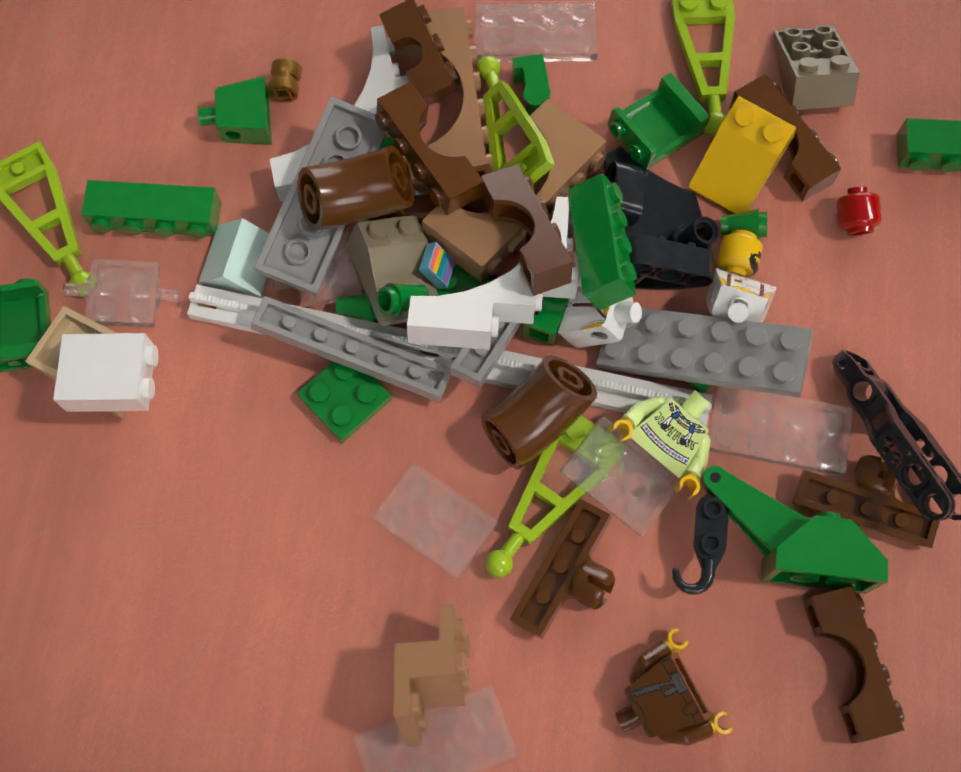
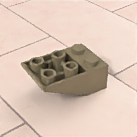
(815, 68)

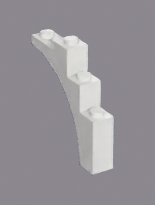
(381, 80)
(474, 315)

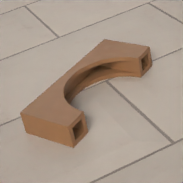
(467, 134)
(481, 243)

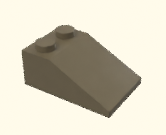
(389, 253)

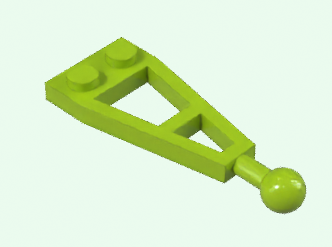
(702, 13)
(536, 157)
(25, 169)
(500, 562)

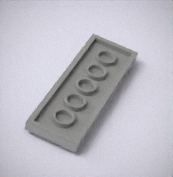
(293, 250)
(712, 352)

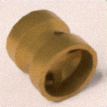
(284, 81)

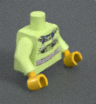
(671, 435)

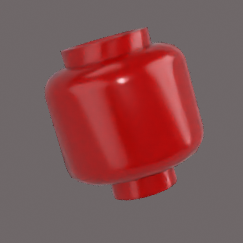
(859, 211)

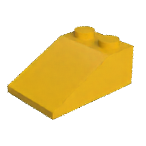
(742, 156)

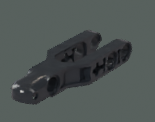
(891, 423)

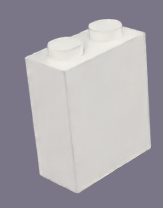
(105, 372)

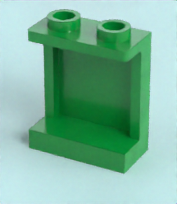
(659, 122)
(22, 321)

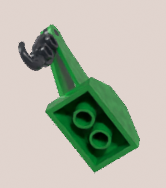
(796, 549)

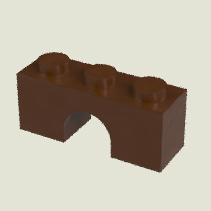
(408, 26)

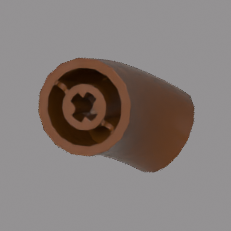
(355, 189)
(538, 410)

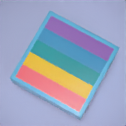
(437, 265)

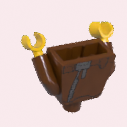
(667, 699)

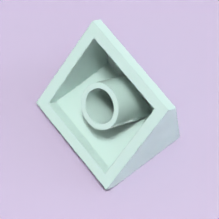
(233, 259)

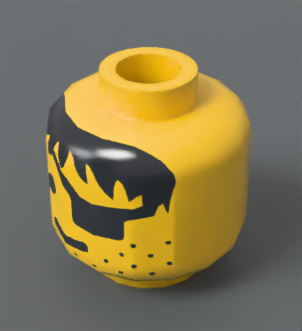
(740, 253)

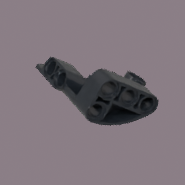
(663, 227)

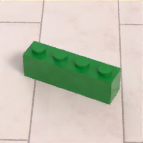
(929, 144)
(151, 208)
(602, 242)

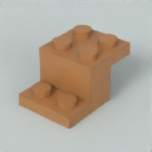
(431, 675)

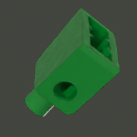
(240, 112)

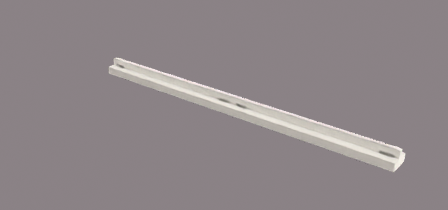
(613, 390)

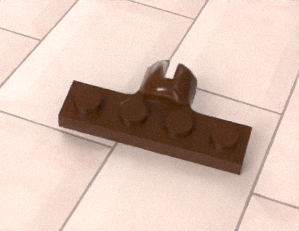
(867, 501)
(567, 572)

